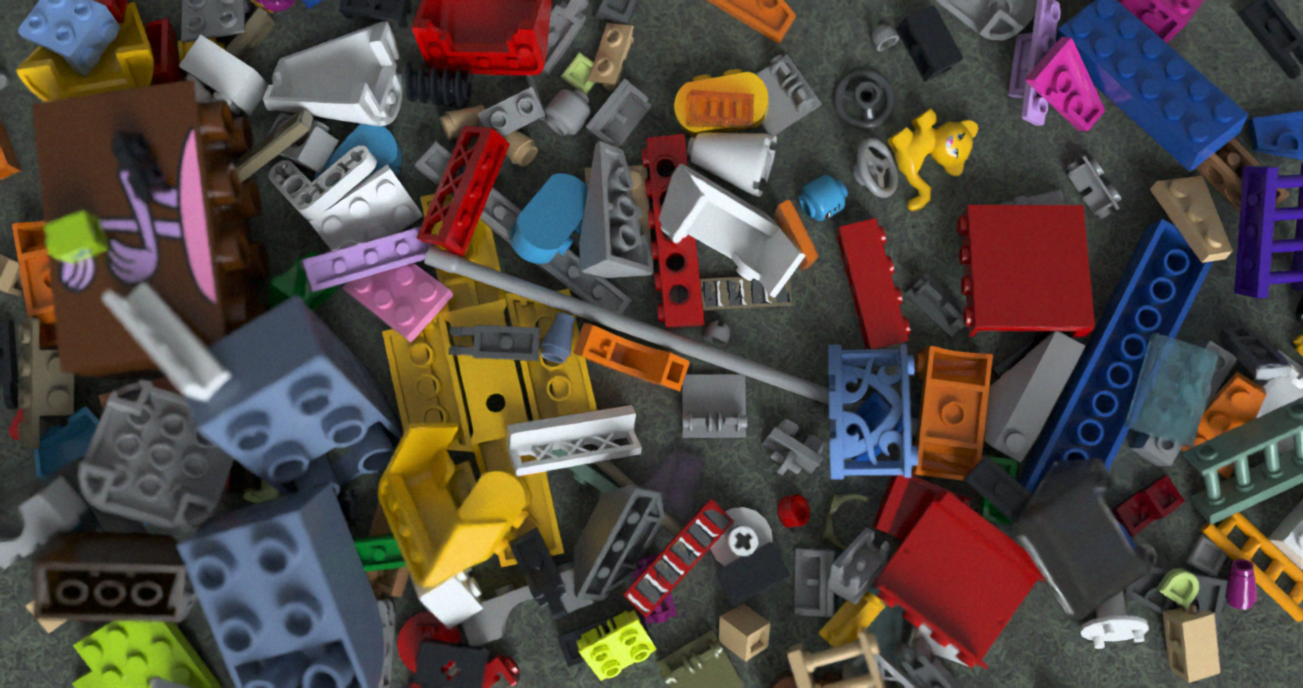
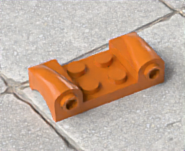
(36, 278)
(951, 411)

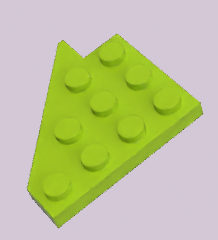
(136, 652)

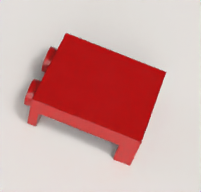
(905, 503)

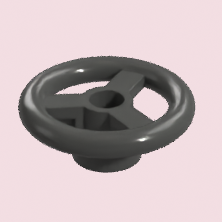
(868, 88)

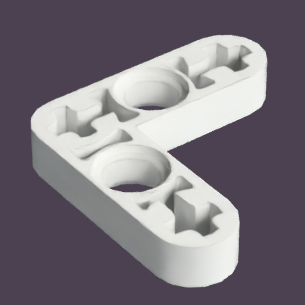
(318, 196)

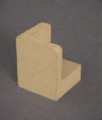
(10, 276)
(744, 631)

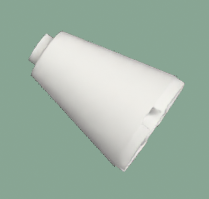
(734, 157)

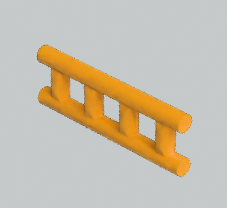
(1279, 563)

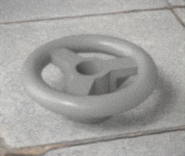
(870, 170)

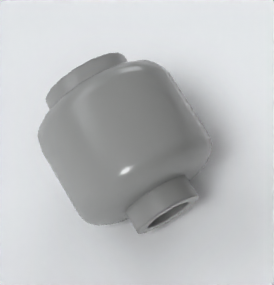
(568, 112)

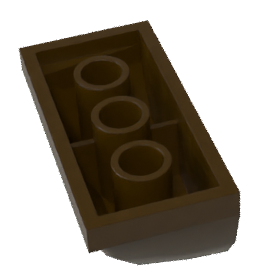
(109, 577)

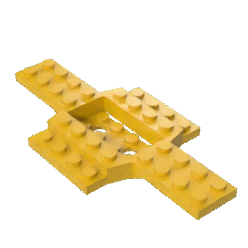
(432, 389)

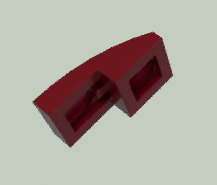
(1147, 505)

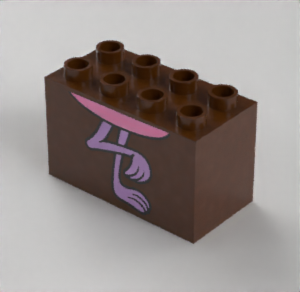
(182, 244)

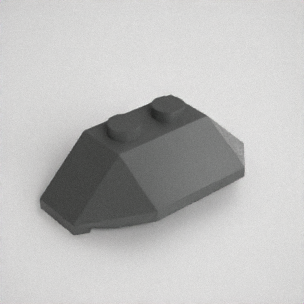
(615, 539)

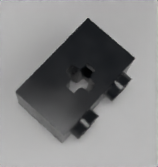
(438, 653)

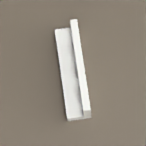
(169, 341)
(570, 434)

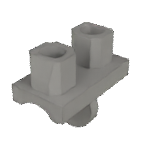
(792, 453)

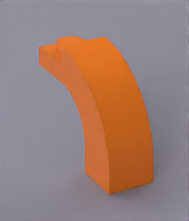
(631, 358)

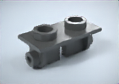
(937, 304)

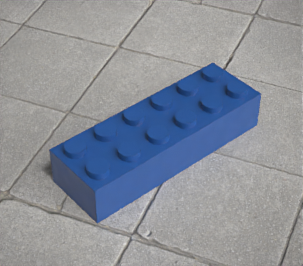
(1153, 83)

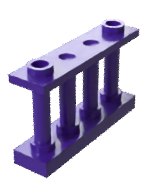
(1256, 232)

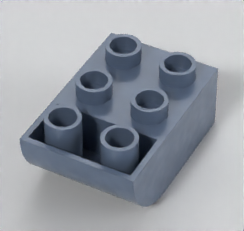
(294, 400)
(288, 594)

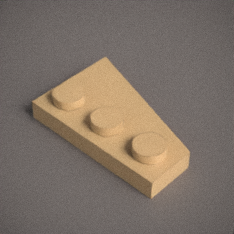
(1194, 215)

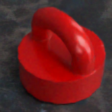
(793, 511)

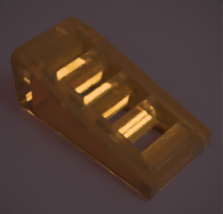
(719, 120)

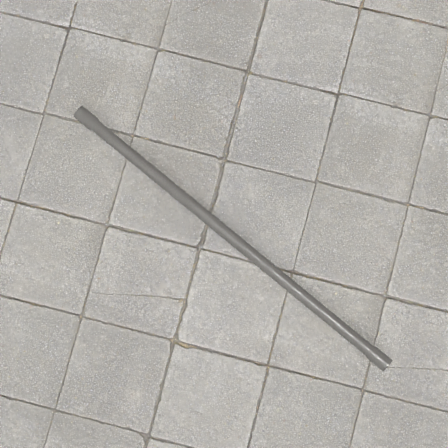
(454, 264)

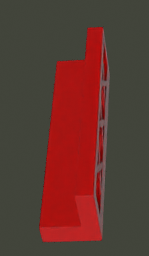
(470, 189)

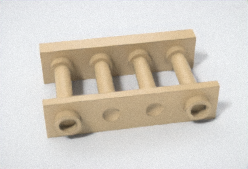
(804, 663)

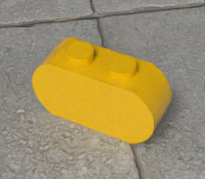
(732, 81)
(497, 496)

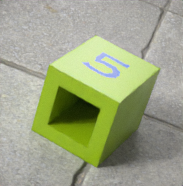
(75, 237)

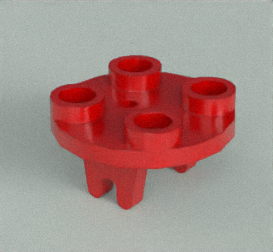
(416, 629)

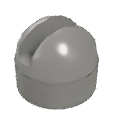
(883, 33)
(717, 332)

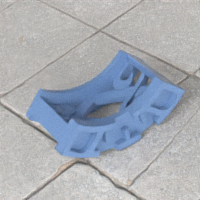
(843, 370)

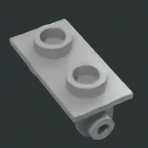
(512, 113)
(1089, 175)

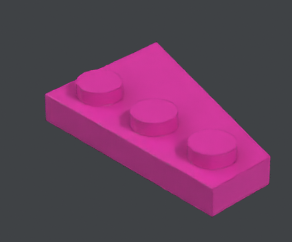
(1067, 85)

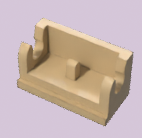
(1191, 643)

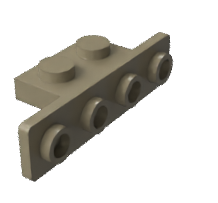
(45, 387)

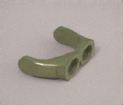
(834, 502)

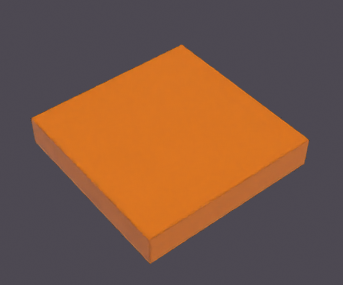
(791, 223)

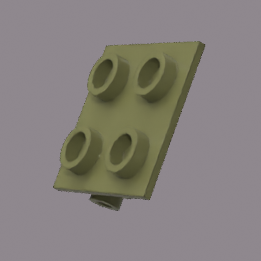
(700, 665)

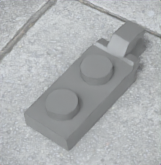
(564, 25)

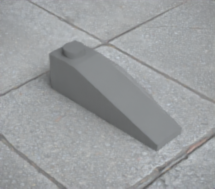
(611, 228)
(1027, 393)

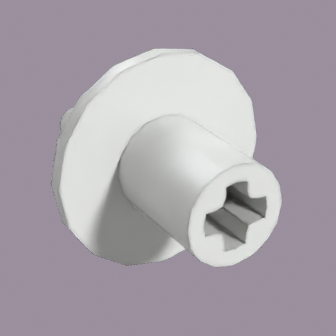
(743, 536)
(1114, 624)

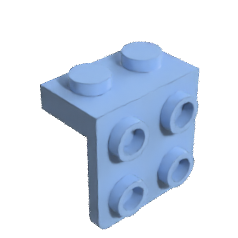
(72, 29)

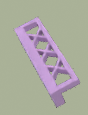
(364, 259)

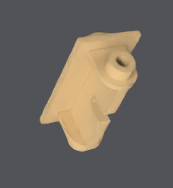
(610, 55)

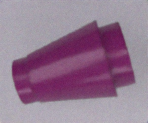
(1241, 586)

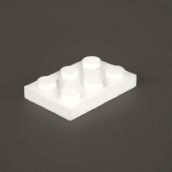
(368, 212)

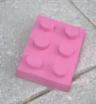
(401, 298)

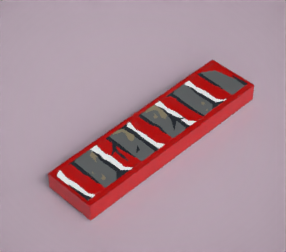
(678, 558)

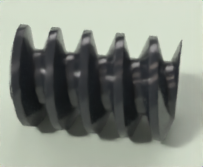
(437, 86)

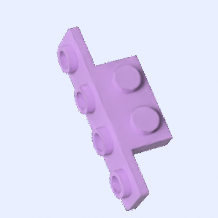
(1028, 52)

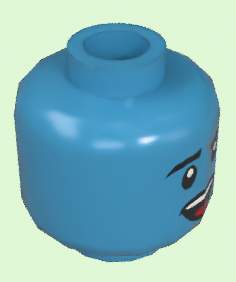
(822, 198)

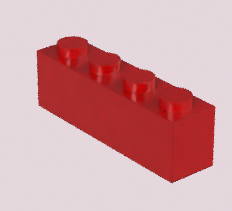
(872, 284)

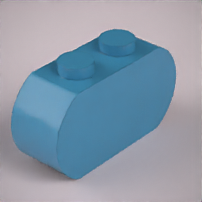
(378, 141)
(550, 219)

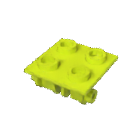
(618, 648)

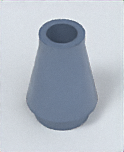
(558, 340)

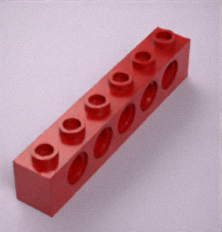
(689, 313)

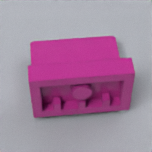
(1163, 16)

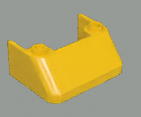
(422, 511)

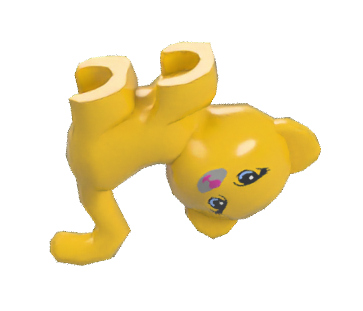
(947, 145)

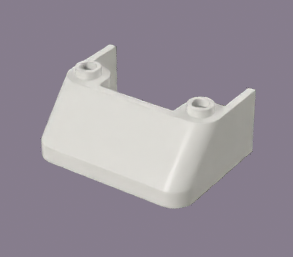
(729, 226)

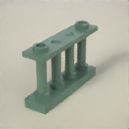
(1253, 484)

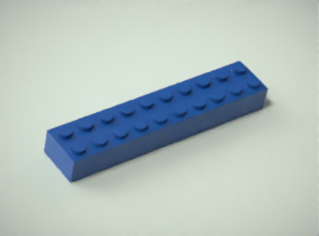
(1099, 394)

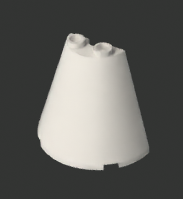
(342, 79)

